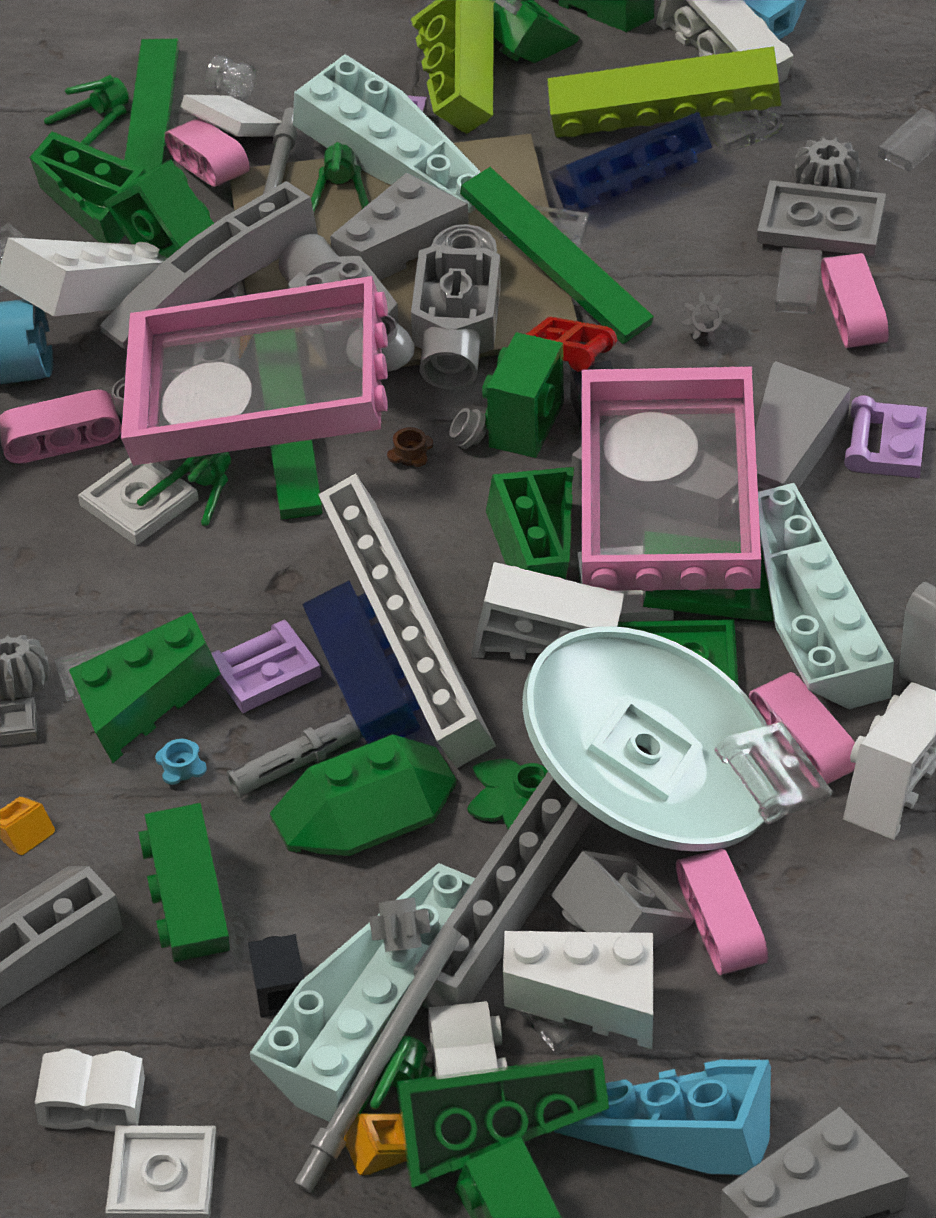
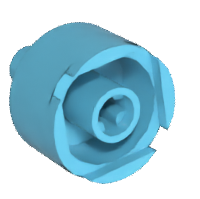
(23, 342)

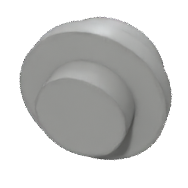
(468, 428)

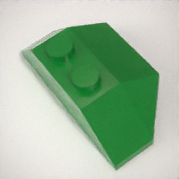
(364, 797)

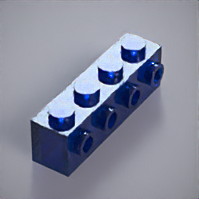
(634, 158)
(361, 665)

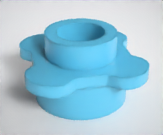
(180, 761)

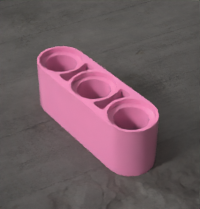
(207, 152)
(854, 300)
(59, 426)
(808, 722)
(721, 911)

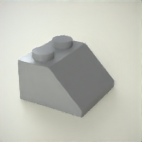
(619, 897)

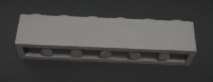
(507, 890)

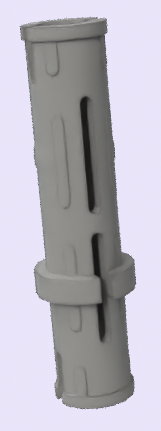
(310, 747)

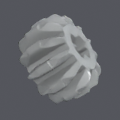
(827, 164)
(21, 667)

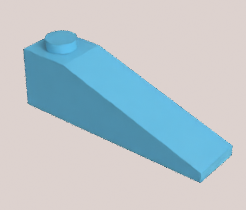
(696, 1120)

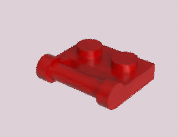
(571, 333)

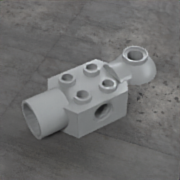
(313, 261)
(455, 304)

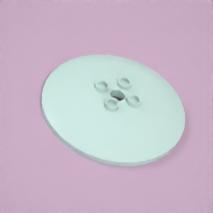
(623, 688)

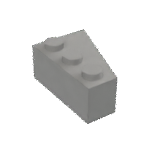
(398, 225)
(820, 1174)

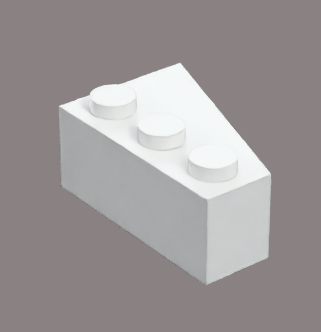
(532, 610)
(893, 761)
(583, 978)

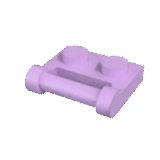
(900, 438)
(266, 667)

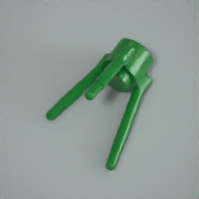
(108, 96)
(339, 168)
(204, 471)
(405, 1064)

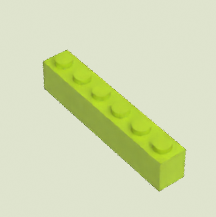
(664, 92)

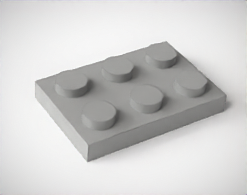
(821, 218)

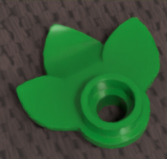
(505, 789)

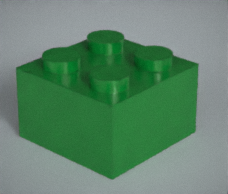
(160, 209)
(524, 394)

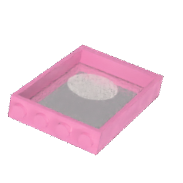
(255, 371)
(669, 479)

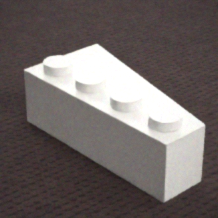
(722, 28)
(75, 274)

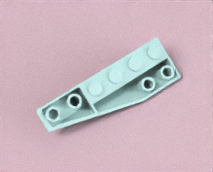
(380, 126)
(817, 606)
(346, 1003)

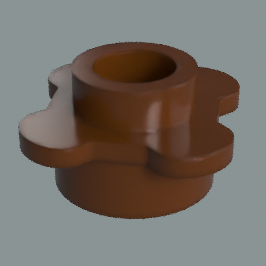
(410, 447)

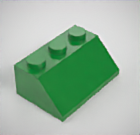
(530, 33)

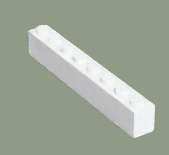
(407, 622)

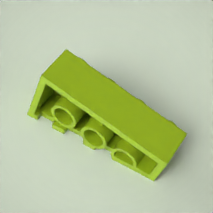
(458, 59)

